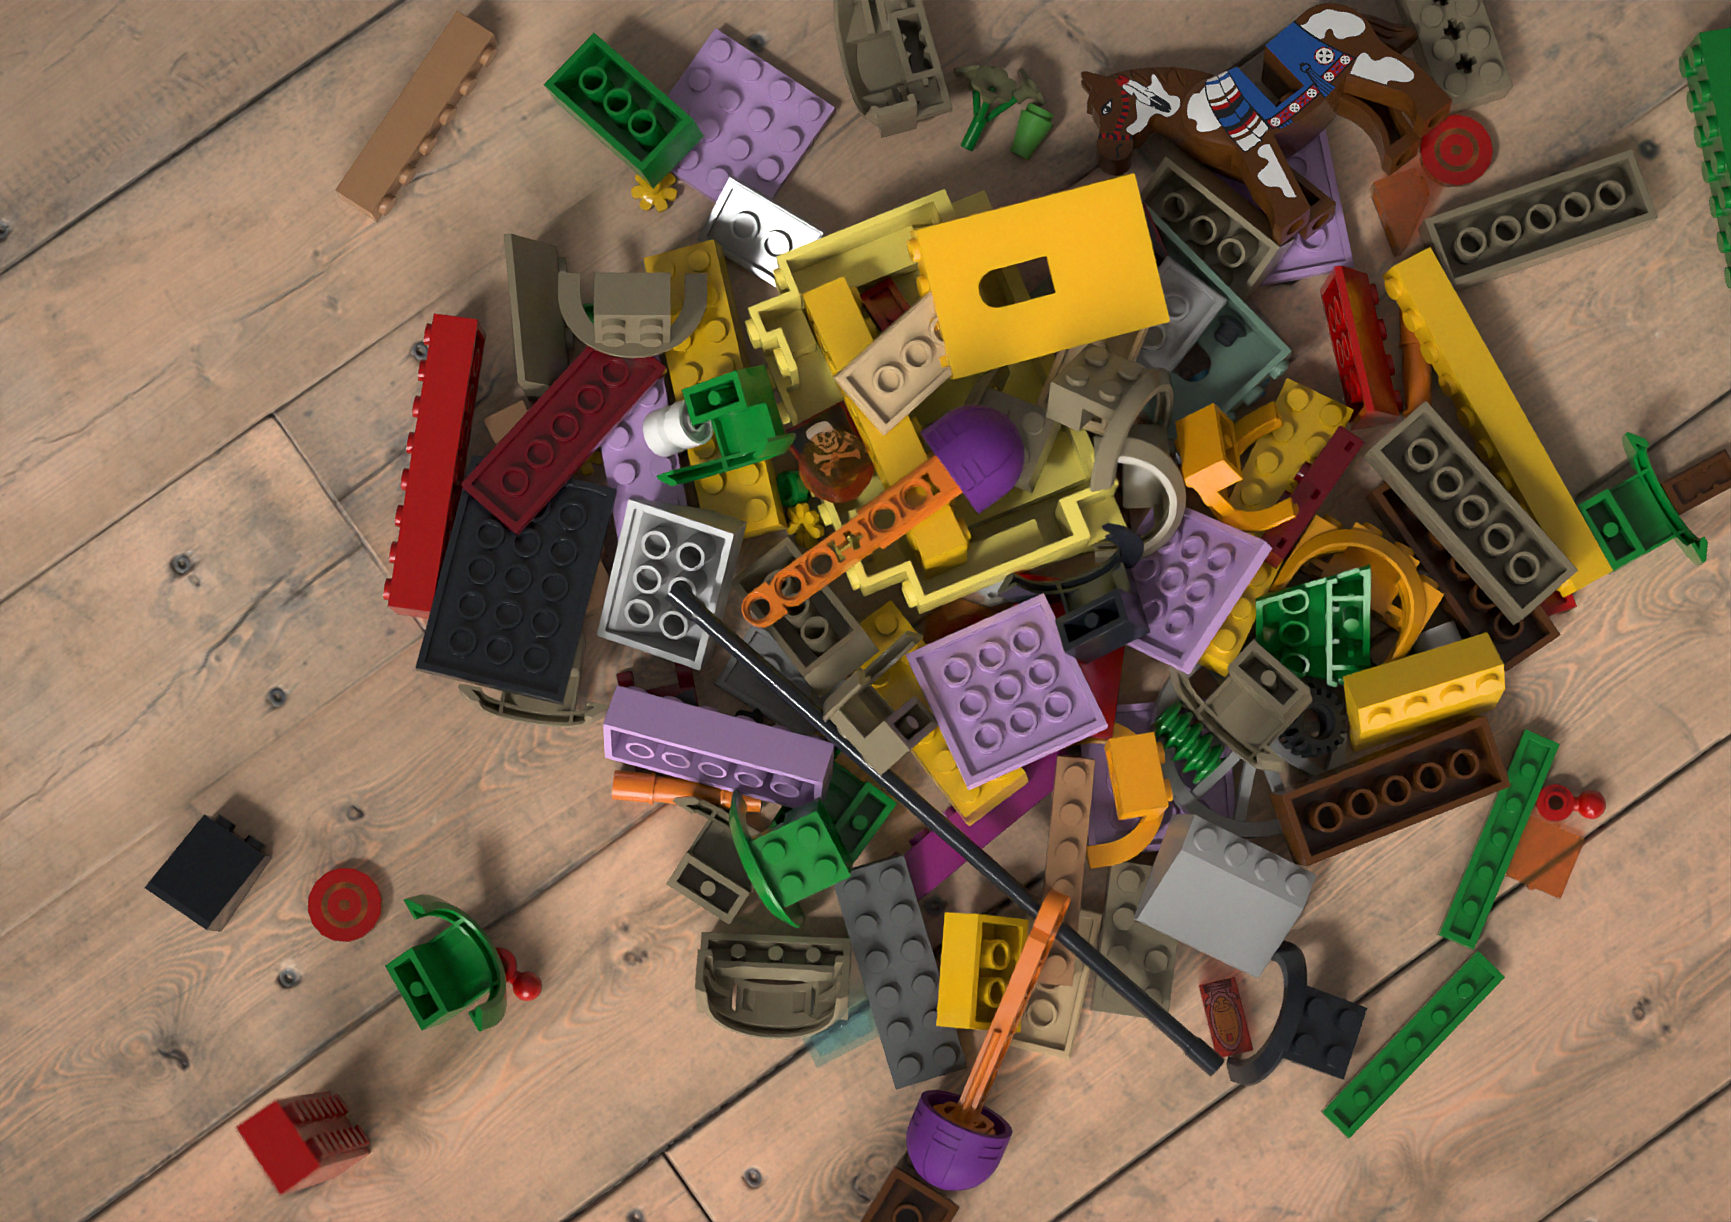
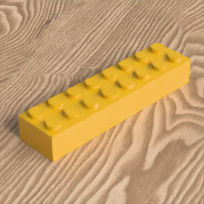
(842, 334)
(709, 352)
(1269, 471)

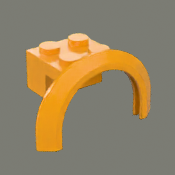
(1211, 462)
(1137, 789)

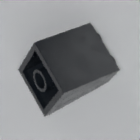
(210, 872)

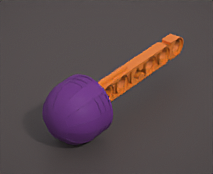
(974, 455)
(954, 1136)

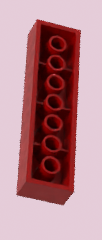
(437, 461)
(304, 1140)

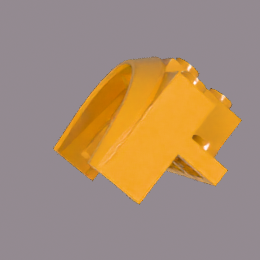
(1391, 574)

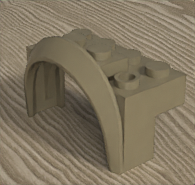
(772, 1009)

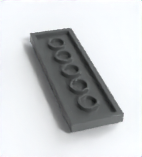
(898, 970)

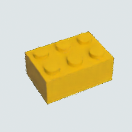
(977, 967)

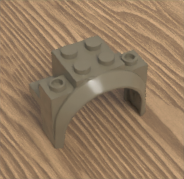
(890, 62)

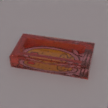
(1225, 1017)

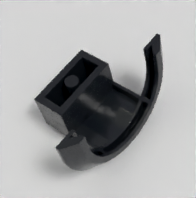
(1099, 604)
(1310, 1029)

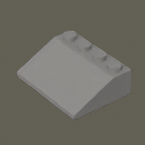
(655, 552)
(1222, 894)

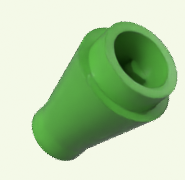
(1031, 130)

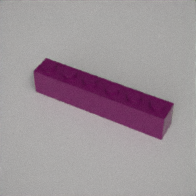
(934, 860)

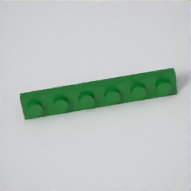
(1498, 840)
(1412, 1044)

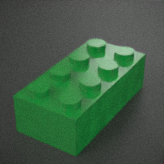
(624, 110)

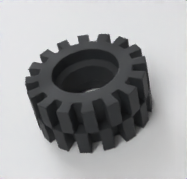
(1330, 727)

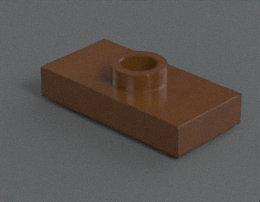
(1699, 482)

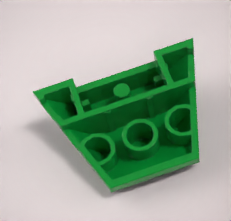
(1319, 625)

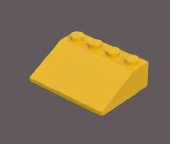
(1423, 691)

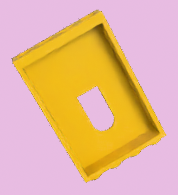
(1097, 264)

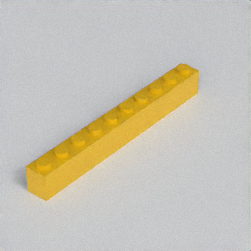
(1491, 411)

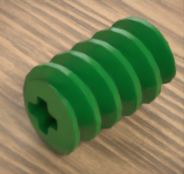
(1187, 741)

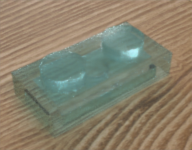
(843, 1035)

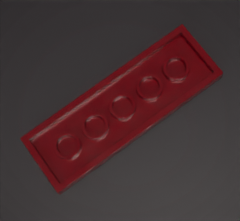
(560, 434)

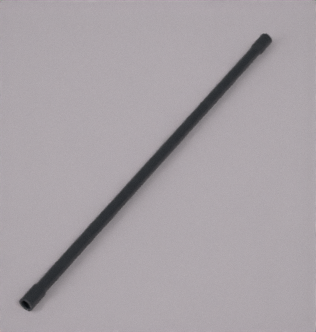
(1192, 1046)

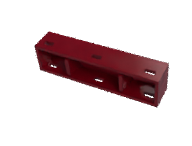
(1314, 485)

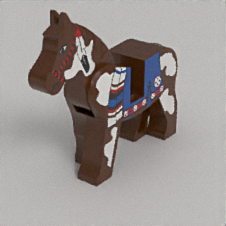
(1318, 69)

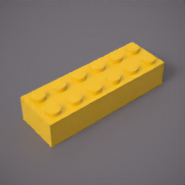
(898, 687)

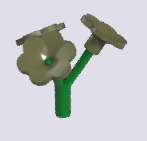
(993, 85)

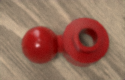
(1589, 803)
(525, 984)

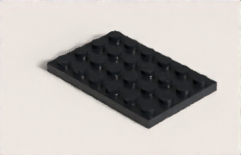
(517, 604)

